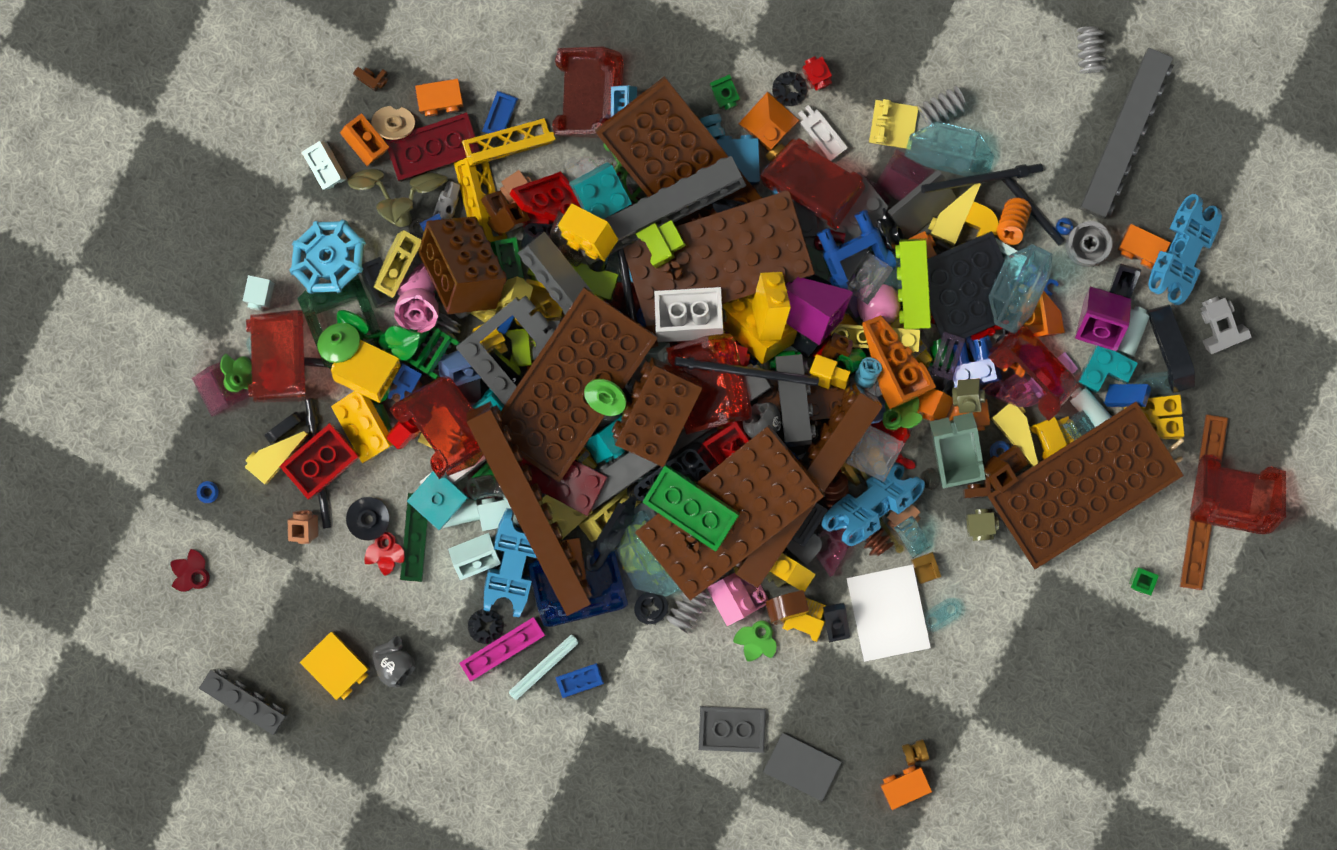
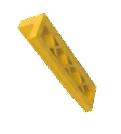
(510, 148)
(470, 187)

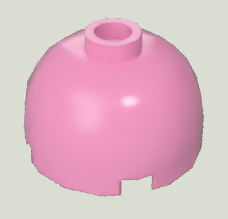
(417, 279)
(884, 304)
(417, 310)

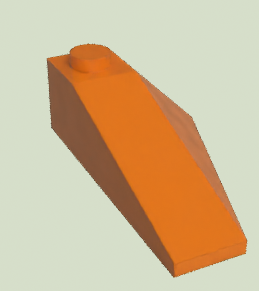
(901, 373)

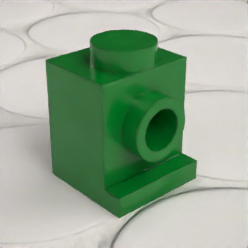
(721, 84)
(1143, 581)

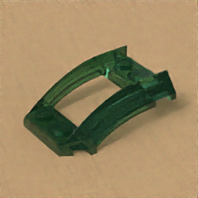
(323, 301)

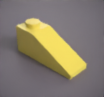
(951, 220)
(397, 263)
(513, 288)
(1015, 427)
(267, 460)
(596, 521)

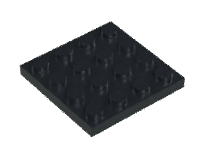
(962, 284)

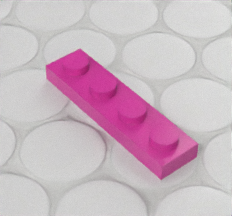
(502, 649)

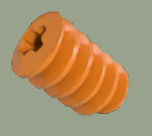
(1013, 221)

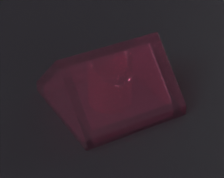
(902, 176)
(213, 392)

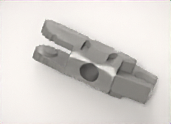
(447, 201)

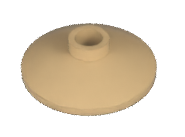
(393, 123)

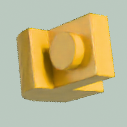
(982, 218)
(492, 341)

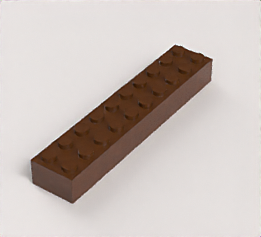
(822, 463)
(528, 507)

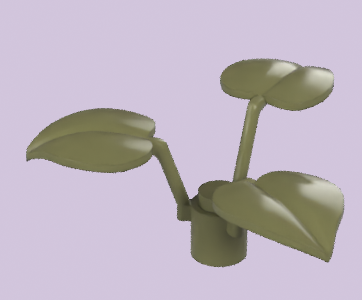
(397, 209)

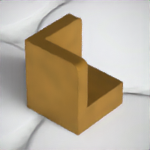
(926, 568)

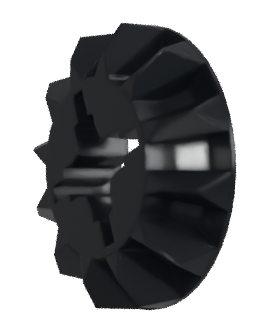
(792, 98)
(647, 600)
(483, 636)

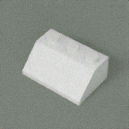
(688, 314)

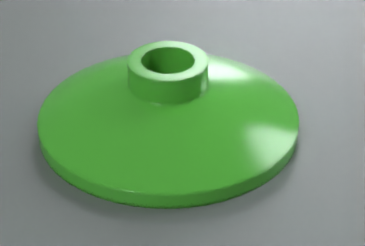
(343, 348)
(605, 397)

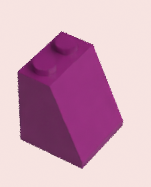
(816, 307)
(1103, 318)

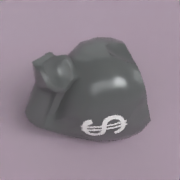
(761, 417)
(392, 663)

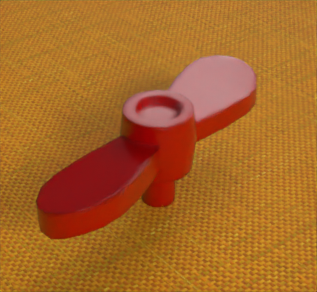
(989, 331)
(907, 463)

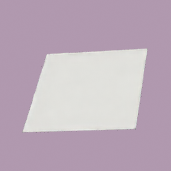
(888, 613)

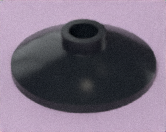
(356, 518)

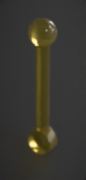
(899, 548)

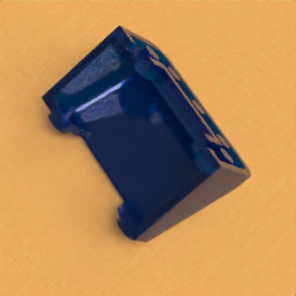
(606, 597)

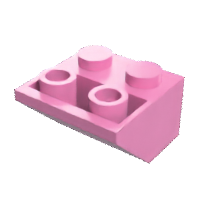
(736, 598)

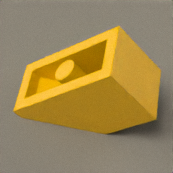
(792, 572)

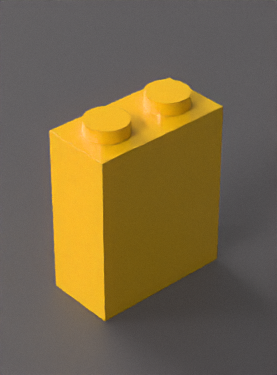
(770, 306)
(367, 371)
(335, 666)

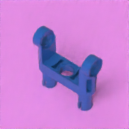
(869, 237)

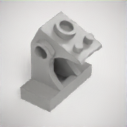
(1216, 310)

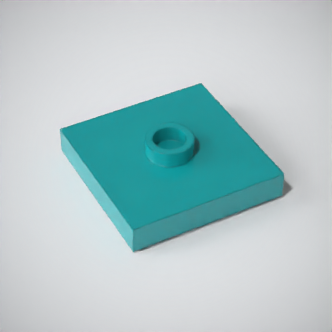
(437, 500)

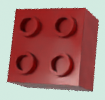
(726, 441)

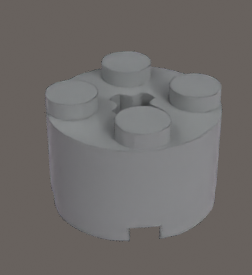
(1099, 239)

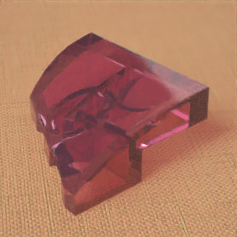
(1014, 391)
(835, 552)

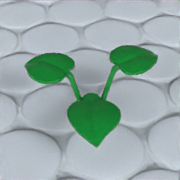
(396, 338)

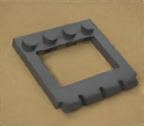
(481, 359)

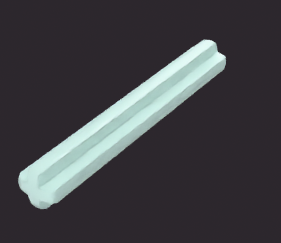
(543, 667)

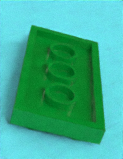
(691, 507)

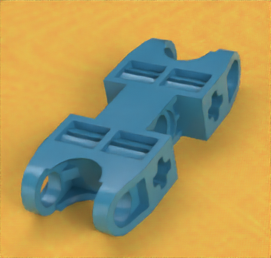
(1185, 249)
(871, 505)
(508, 580)

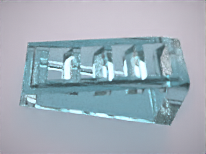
(1080, 417)

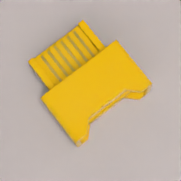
(829, 373)
(1052, 435)
(808, 623)

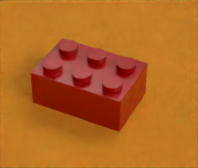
(319, 461)

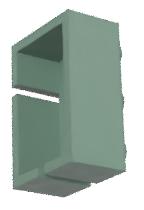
(957, 450)

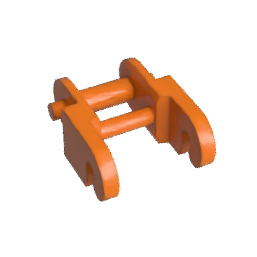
(1017, 369)

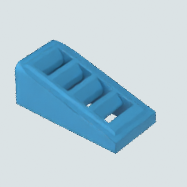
(617, 97)

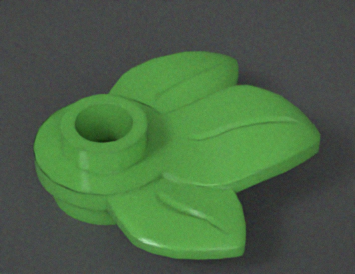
(236, 372)
(905, 414)
(755, 644)

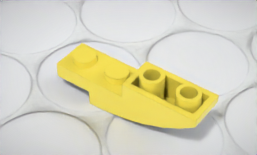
(908, 337)

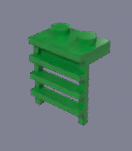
(428, 348)

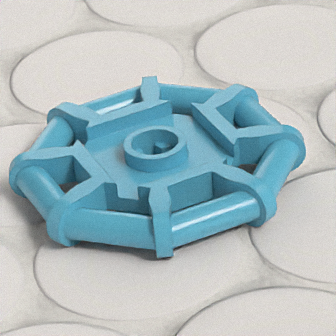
(335, 264)

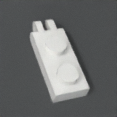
(822, 133)

